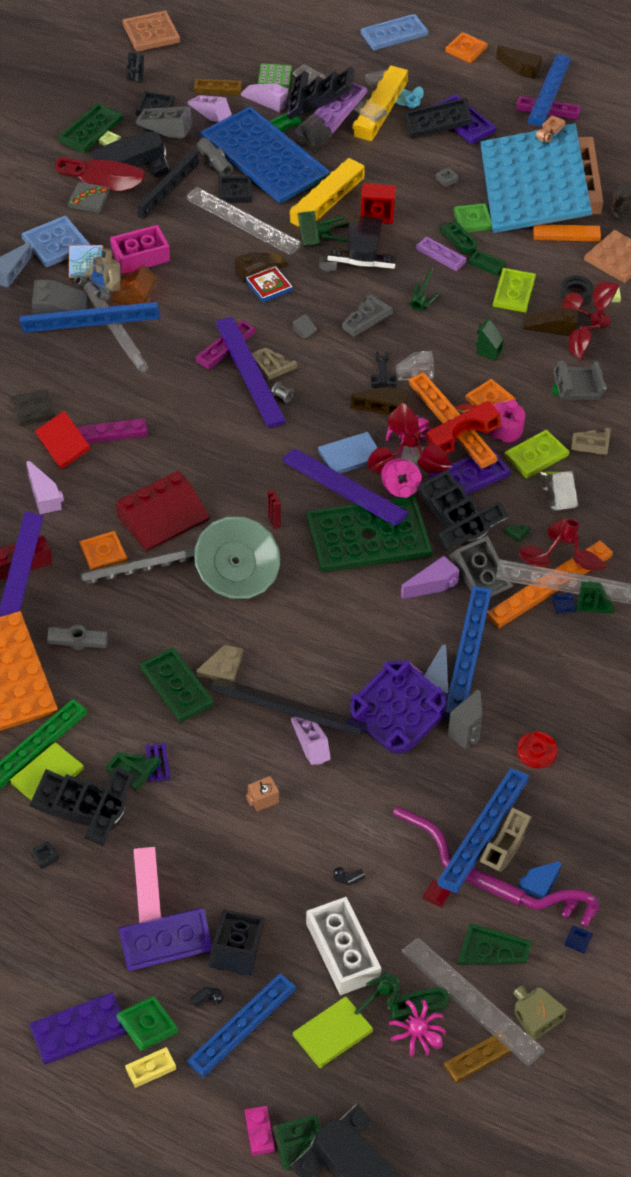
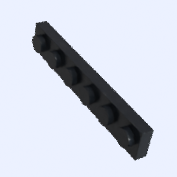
(167, 185)

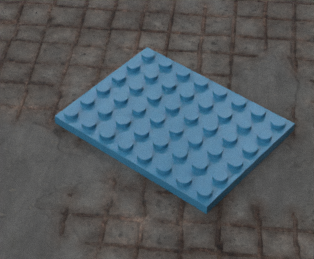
(535, 180)

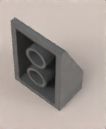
(167, 121)
(56, 297)
(478, 566)

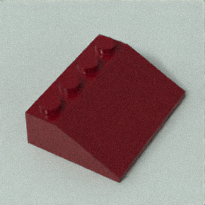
(161, 510)

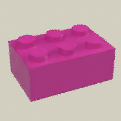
(140, 248)

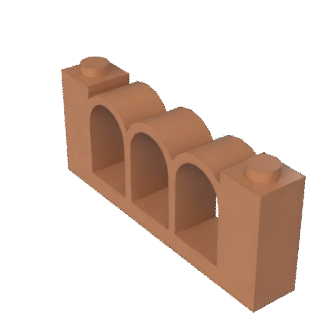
(591, 173)

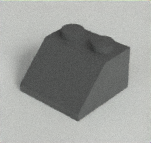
(466, 721)

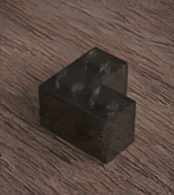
(561, 489)

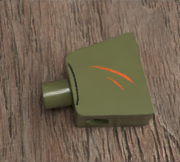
(537, 1011)

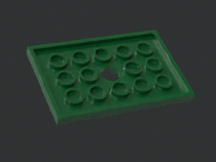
(340, 542)

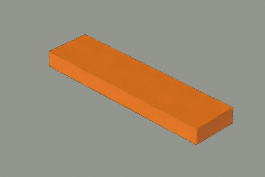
(567, 232)

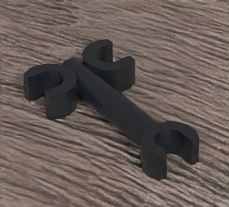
(382, 380)

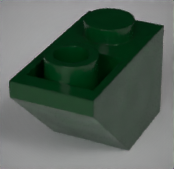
(489, 341)

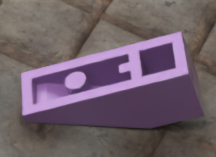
(432, 579)

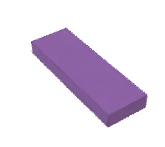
(441, 253)

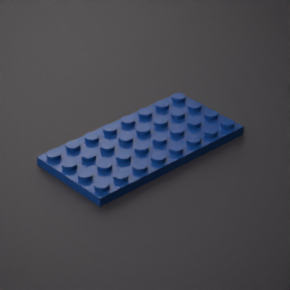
(266, 154)

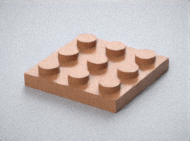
(151, 31)
(612, 256)

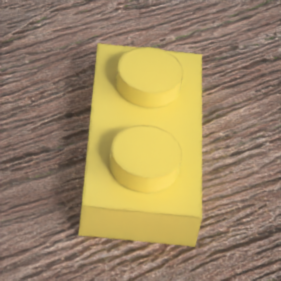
(150, 1067)

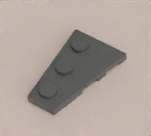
(367, 315)

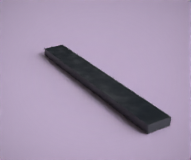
(289, 706)

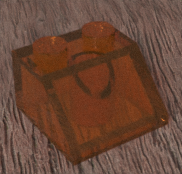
(136, 287)

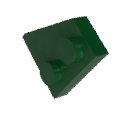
(594, 598)
(135, 764)
(295, 1138)

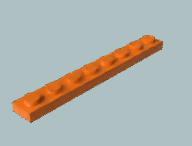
(446, 411)
(533, 595)

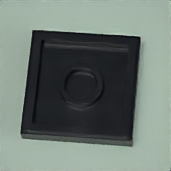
(154, 100)
(235, 189)

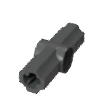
(214, 157)
(77, 637)

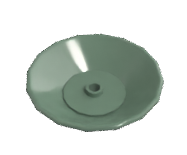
(247, 543)

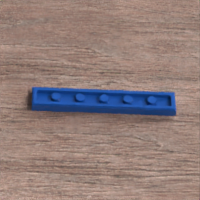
(241, 1025)

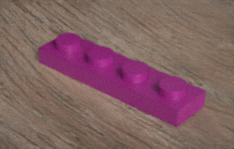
(558, 109)
(219, 350)
(114, 430)

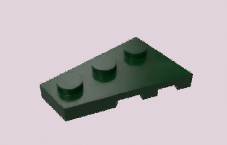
(492, 947)

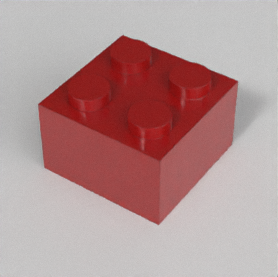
(378, 201)

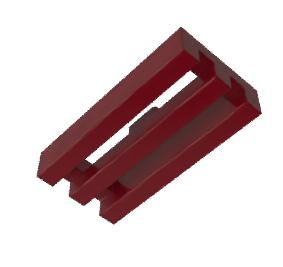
(274, 509)

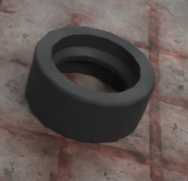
(577, 281)

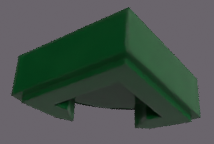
(517, 532)

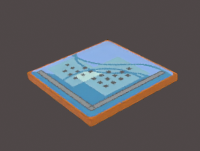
(81, 258)

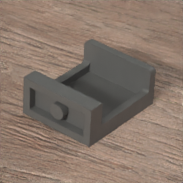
(579, 382)

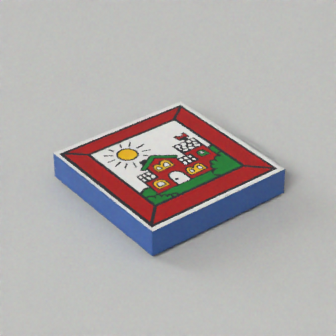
(269, 284)

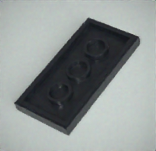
(438, 118)

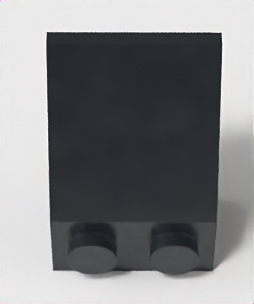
(236, 942)

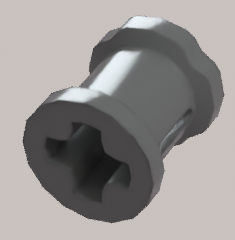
(282, 392)

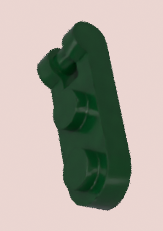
(459, 237)
(436, 998)

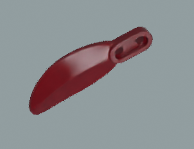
(102, 172)

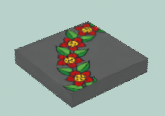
(89, 197)

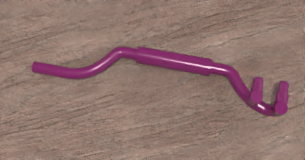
(502, 888)

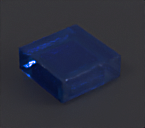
(563, 603)
(578, 939)

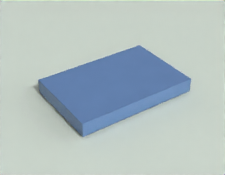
(348, 453)

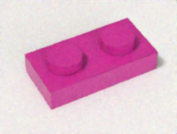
(259, 1130)

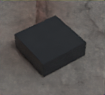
(44, 855)

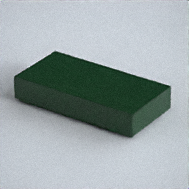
(308, 228)
(487, 262)

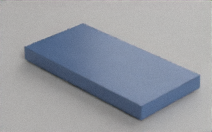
(394, 32)

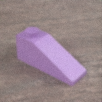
(269, 95)
(211, 107)
(44, 490)
(312, 740)

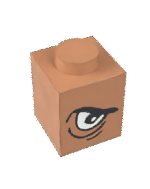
(262, 794)

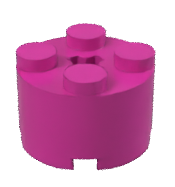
(511, 421)
(405, 468)

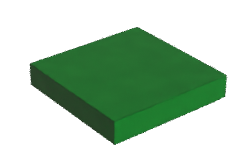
(147, 1023)

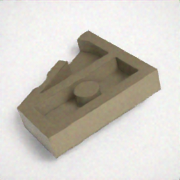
(272, 363)
(591, 441)
(222, 664)

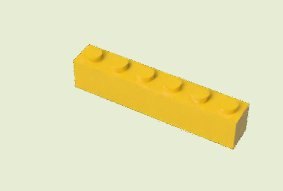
(385, 96)
(329, 190)

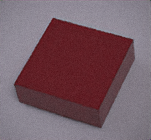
(436, 894)

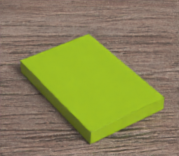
(514, 290)
(536, 454)
(53, 759)
(332, 1032)

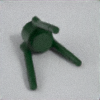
(324, 228)
(419, 300)
(387, 984)

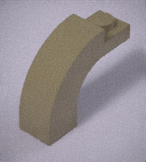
(505, 846)

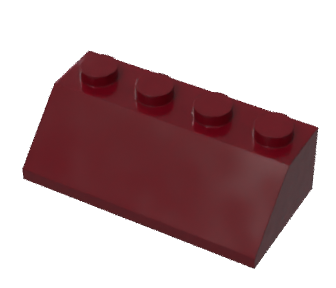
(41, 557)

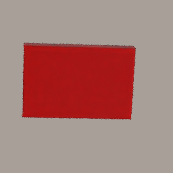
(62, 440)

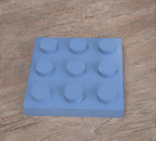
(52, 240)

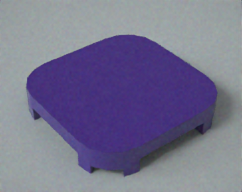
(399, 706)

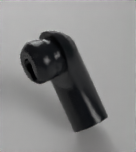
(346, 878)
(207, 994)

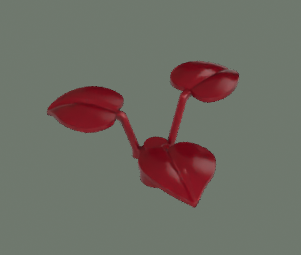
(603, 295)
(400, 421)
(565, 532)

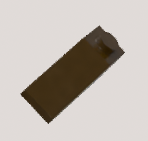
(521, 62)
(257, 262)
(555, 321)
(379, 401)

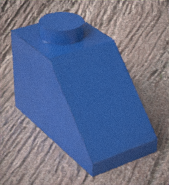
(540, 880)

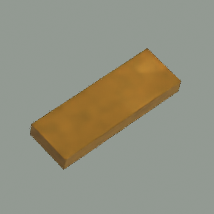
(222, 87)
(475, 1059)

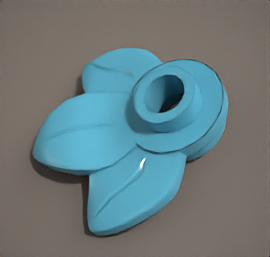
(409, 98)

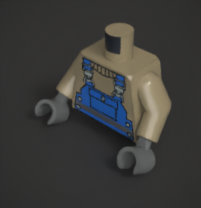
(103, 274)

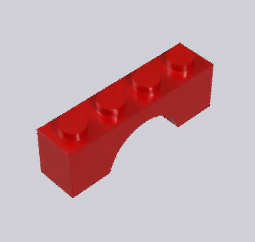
(481, 418)

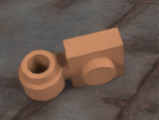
(551, 126)

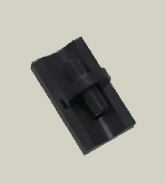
(135, 66)

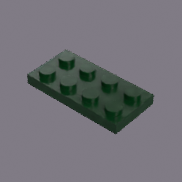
(90, 127)
(176, 684)

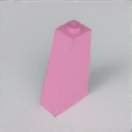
(147, 883)

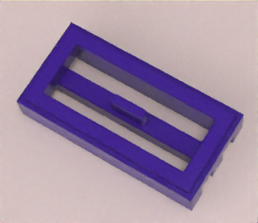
(155, 748)

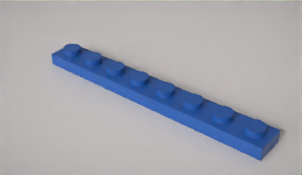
(549, 90)
(90, 317)
(468, 648)
(483, 830)

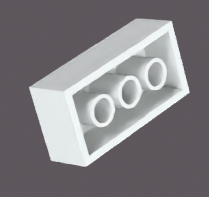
(343, 945)

